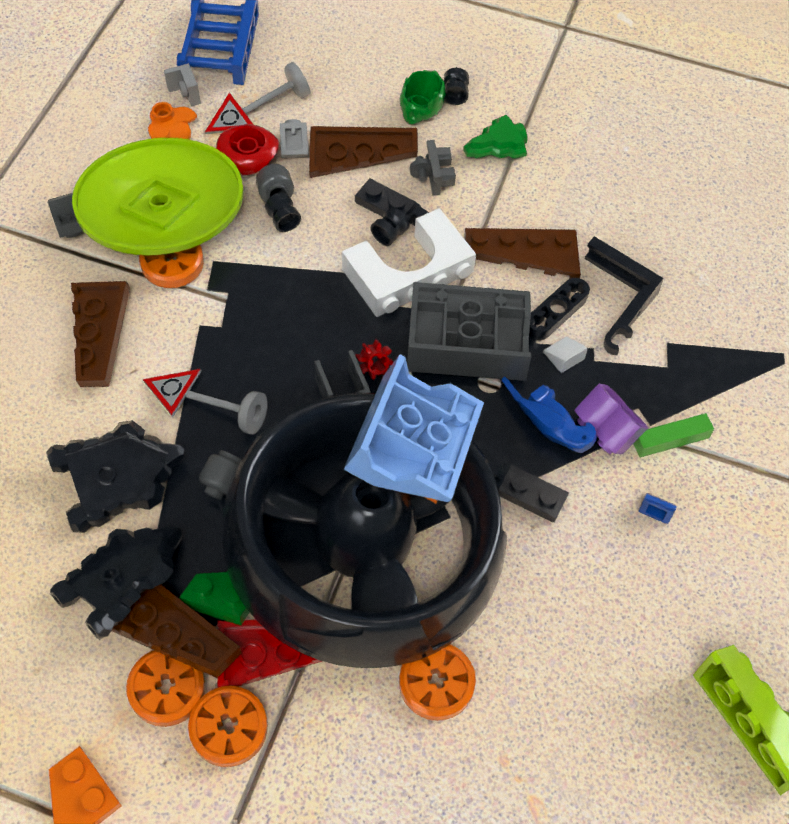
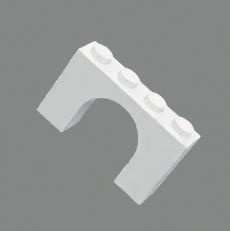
(388, 288)

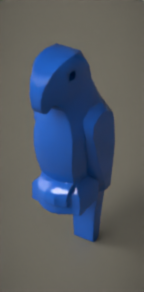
(553, 419)

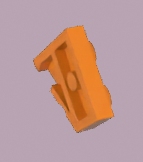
(79, 791)

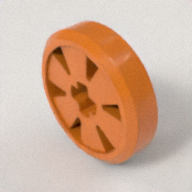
(173, 272)
(436, 702)
(151, 703)
(215, 744)

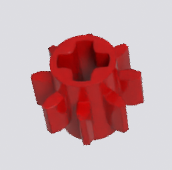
(370, 351)

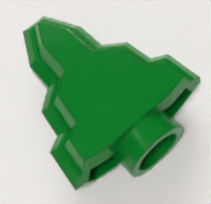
(499, 140)

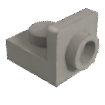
(182, 79)
(293, 139)

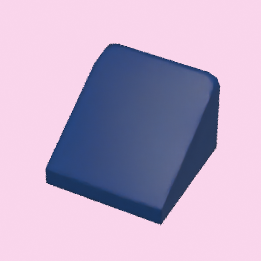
(657, 508)

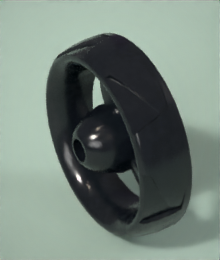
(360, 534)

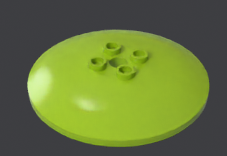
(122, 191)

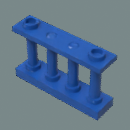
(239, 47)

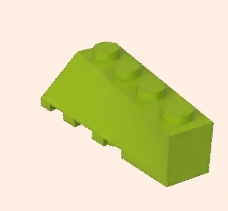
(749, 711)

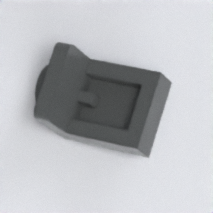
(64, 216)

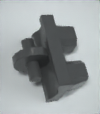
(430, 166)

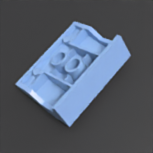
(415, 435)

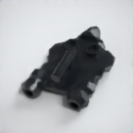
(114, 472)
(119, 574)

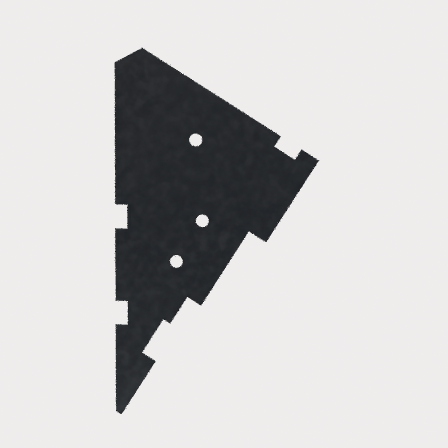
(293, 316)

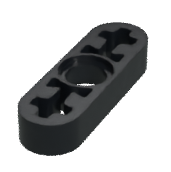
(560, 297)

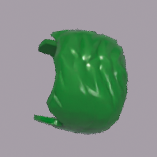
(422, 96)

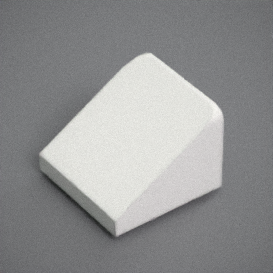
(565, 353)

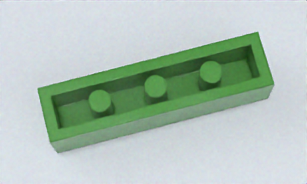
(674, 435)

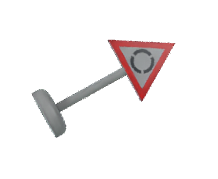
(232, 115)
(173, 389)

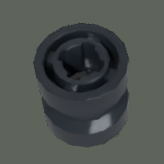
(456, 86)
(282, 211)
(392, 224)

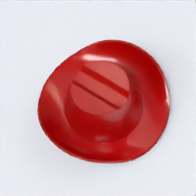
(248, 147)

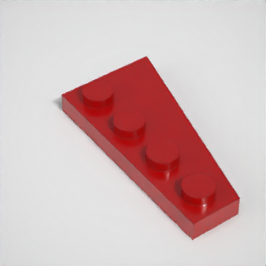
(261, 654)

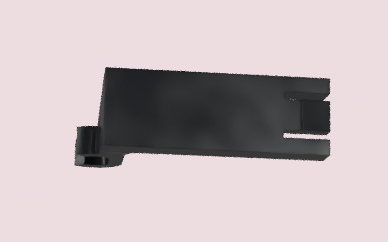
(630, 273)

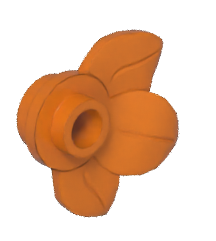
(170, 121)

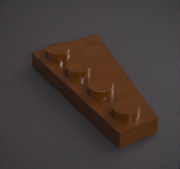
(358, 147)
(534, 248)
(97, 329)
(179, 632)

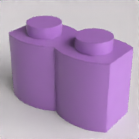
(613, 420)

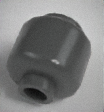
(274, 180)
(218, 473)

